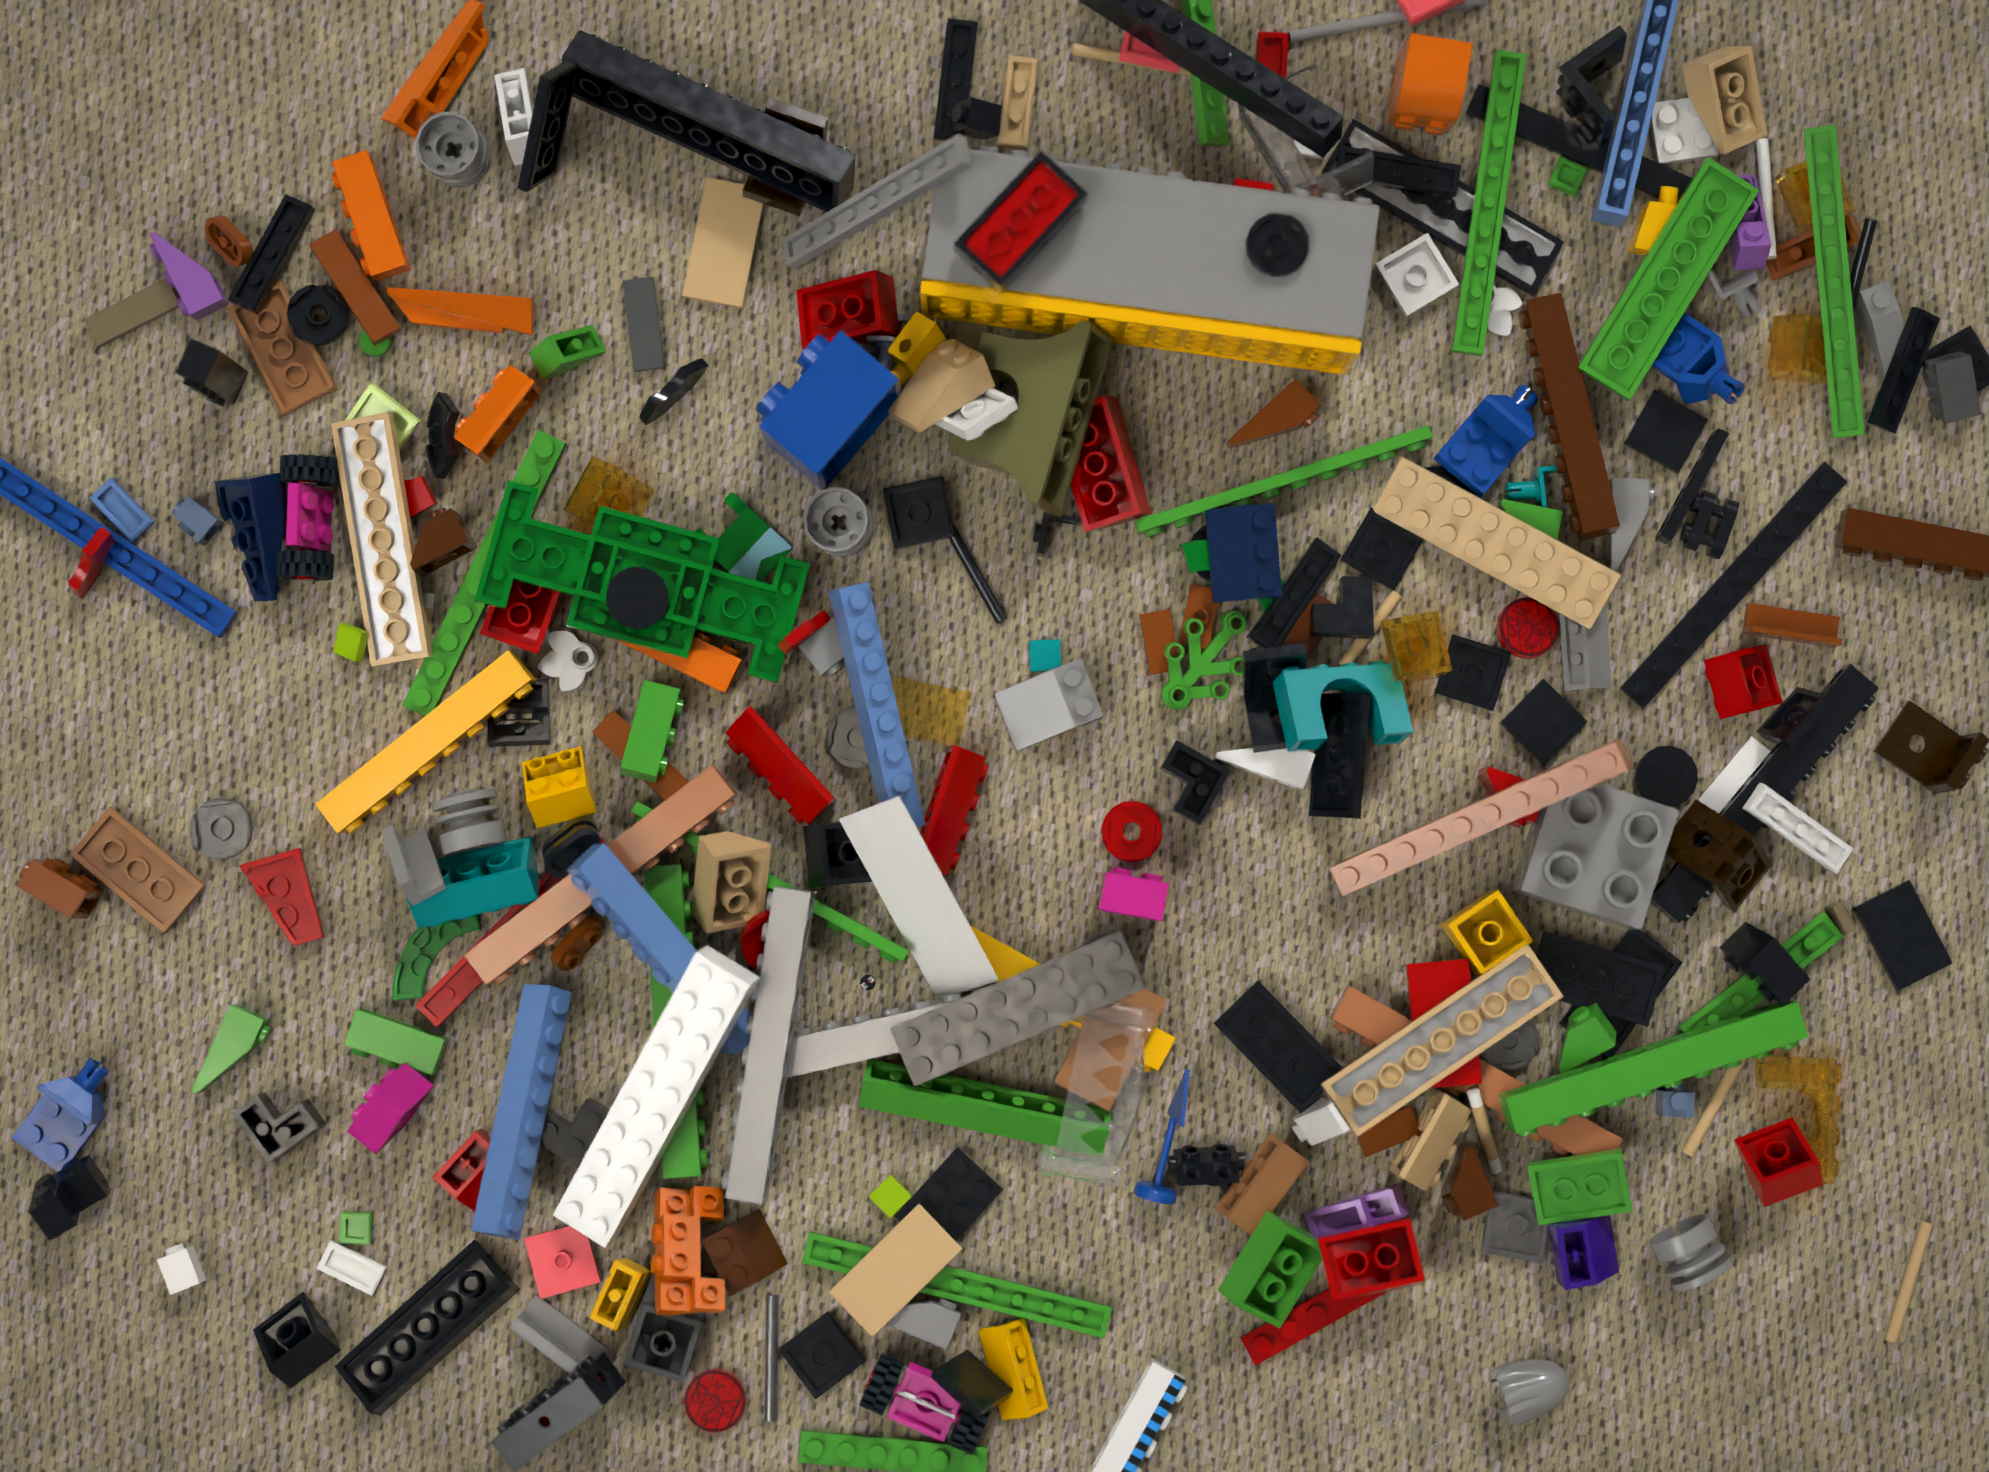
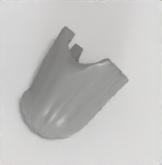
(1530, 1389)

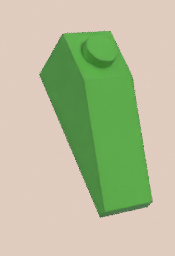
(235, 1040)

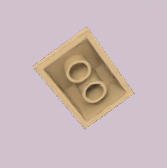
(1727, 96)
(942, 385)

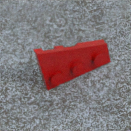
(288, 894)

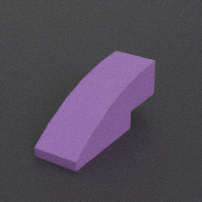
(1358, 1212)

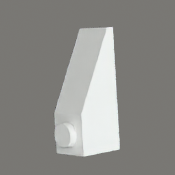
(515, 111)
(1277, 765)
(1319, 1122)

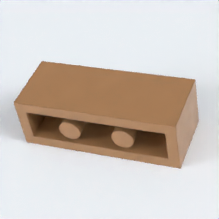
(1262, 1183)

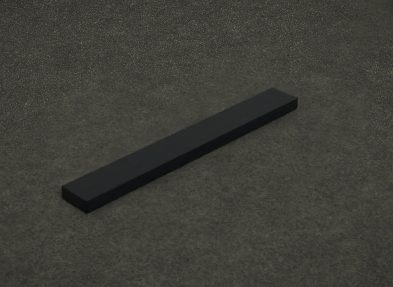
(1574, 145)

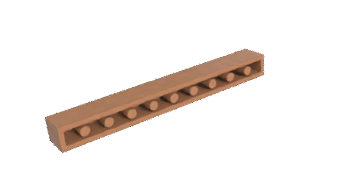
(1482, 816)
(636, 850)
(1378, 1022)

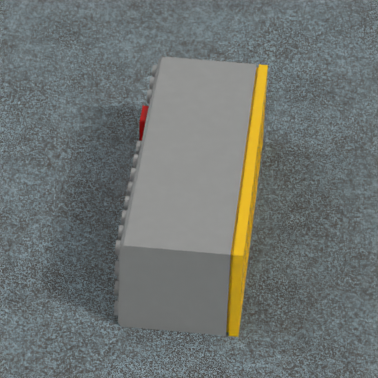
(1164, 265)

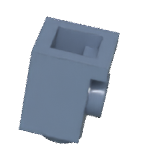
(196, 519)
(1674, 1101)

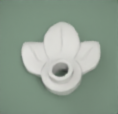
(1502, 302)
(563, 659)

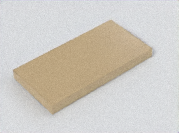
(723, 245)
(895, 1270)

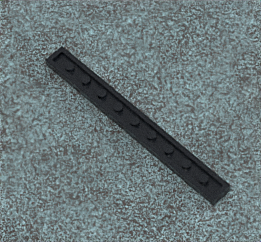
(1733, 585)

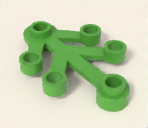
(1201, 663)

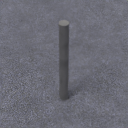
(771, 1358)

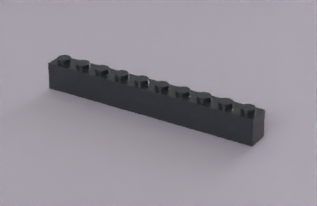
(1227, 70)
(1781, 772)

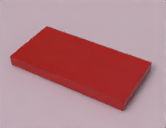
(1427, 987)

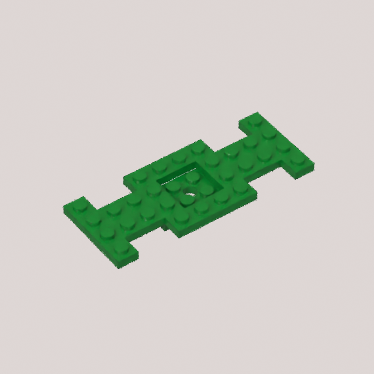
(619, 540)

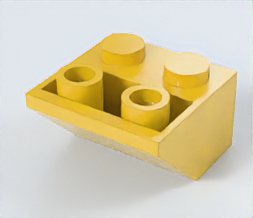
(558, 787)

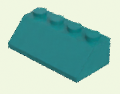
(481, 883)

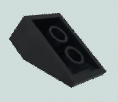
(832, 857)

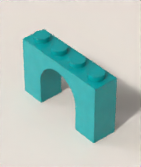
(1300, 693)

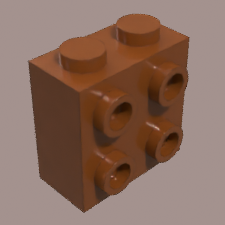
(59, 888)

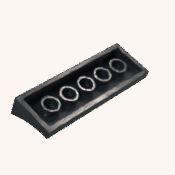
(426, 1328)

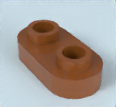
(228, 241)
(576, 943)

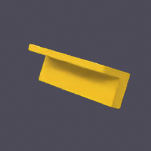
(1013, 1361)

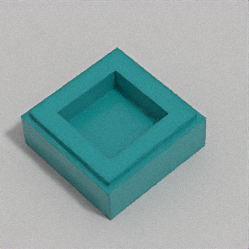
(1044, 655)

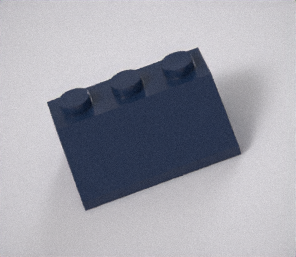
(1243, 553)

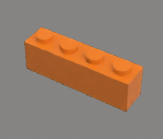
(371, 216)
(704, 662)

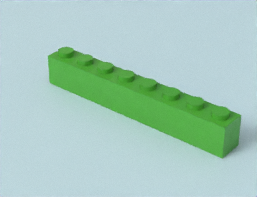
(972, 1105)

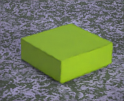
(350, 642)
(890, 1196)

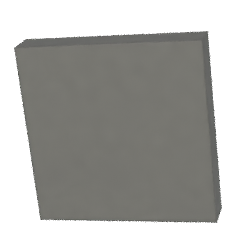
(1514, 1230)

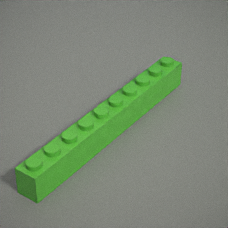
(1652, 1066)
(684, 1153)

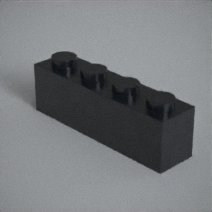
(211, 373)

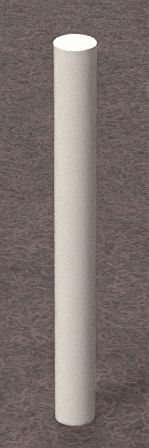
(1765, 190)

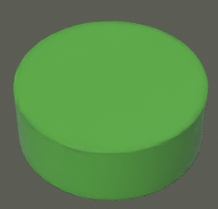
(371, 350)

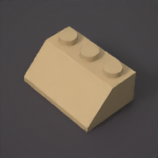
(729, 880)
(1424, 1154)

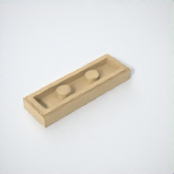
(1017, 102)

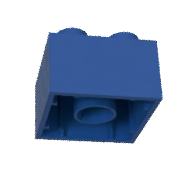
(829, 408)

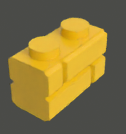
(620, 1294)

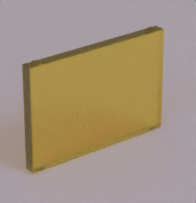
(930, 709)

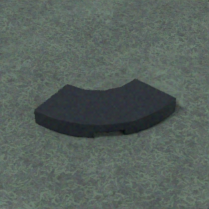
(673, 391)
(442, 449)

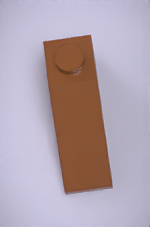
(1799, 252)
(1282, 415)

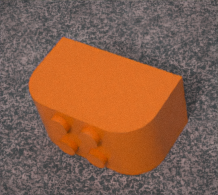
(1429, 83)

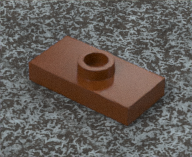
(1199, 606)

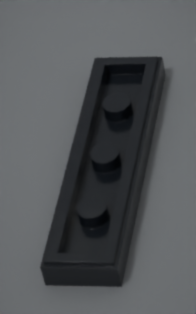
(955, 73)
(1407, 171)
(271, 254)
(1903, 370)
(1691, 486)
(1296, 594)

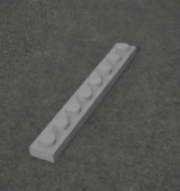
(877, 201)

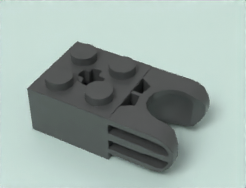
(681, 1331)

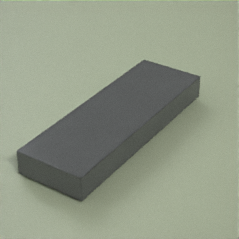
(643, 324)

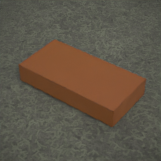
(1157, 633)
(1390, 1131)

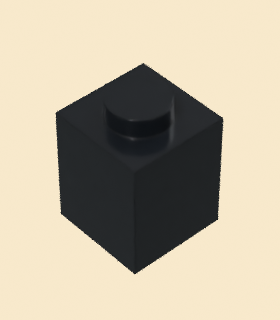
(976, 118)

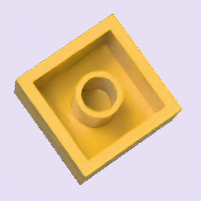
(1486, 931)

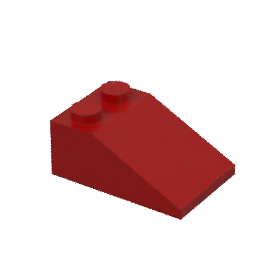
(854, 304)
(526, 617)
(1371, 1260)

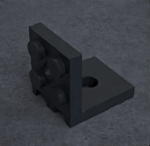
(1577, 94)
(1259, 671)

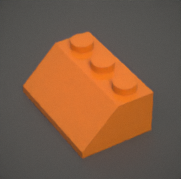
(497, 412)

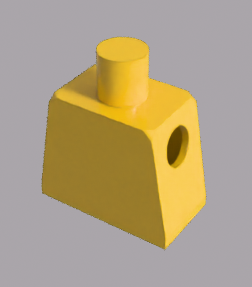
(1652, 219)
(912, 346)

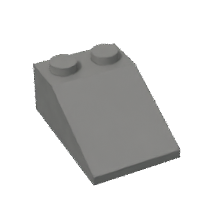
(1049, 705)

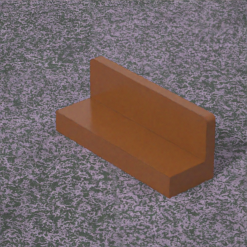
(1791, 625)

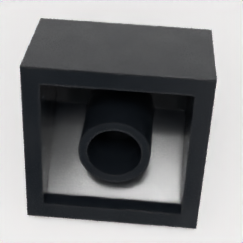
(296, 1341)

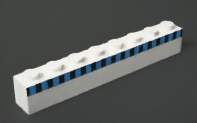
(1141, 1419)

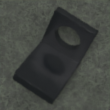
(1041, 530)

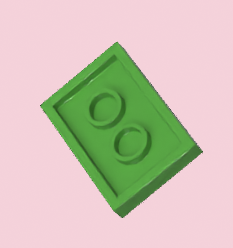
(1579, 1187)

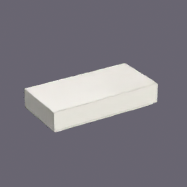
(351, 1267)

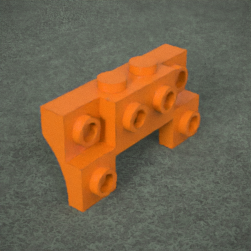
(677, 1251)

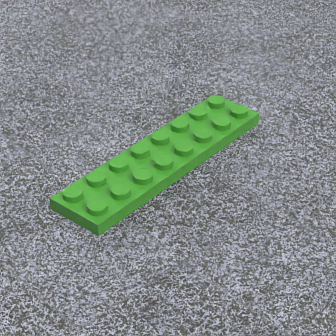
(1667, 279)

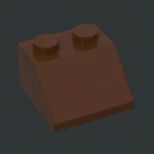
(441, 541)
(1467, 1186)
(744, 1252)

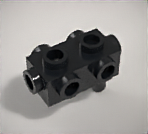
(1206, 1166)

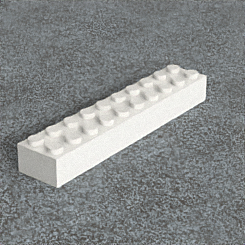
(656, 1095)

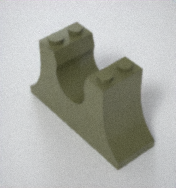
(1055, 402)

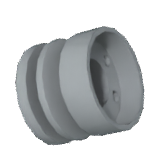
(439, 139)
(821, 524)
(468, 821)
(1693, 1258)

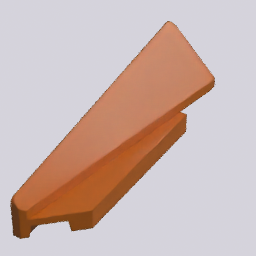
(440, 71)
(466, 310)

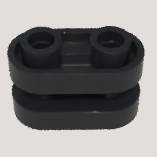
(1695, 534)
(568, 845)

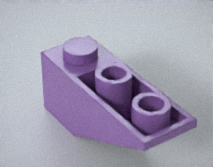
(1751, 239)
(197, 287)

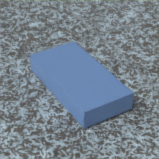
(122, 510)

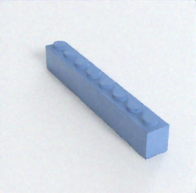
(1634, 112)
(874, 697)
(642, 924)
(521, 1111)

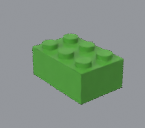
(1272, 1269)

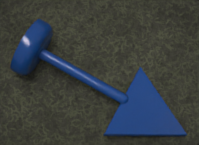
(1155, 1190)

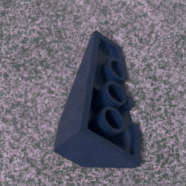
(257, 514)

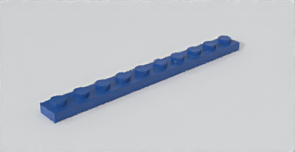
(122, 556)

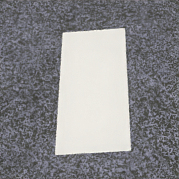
(918, 898)

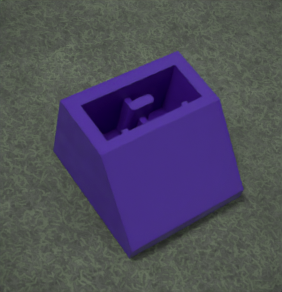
(1583, 1251)

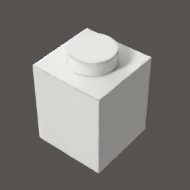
(181, 1268)

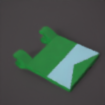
(749, 544)

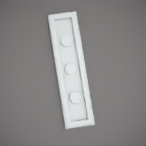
(1798, 828)

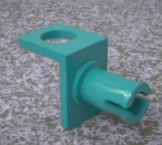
(1530, 489)

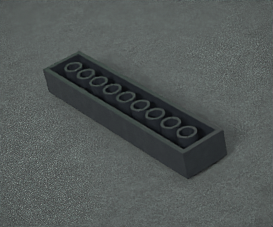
(711, 123)

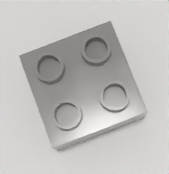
(1596, 855)

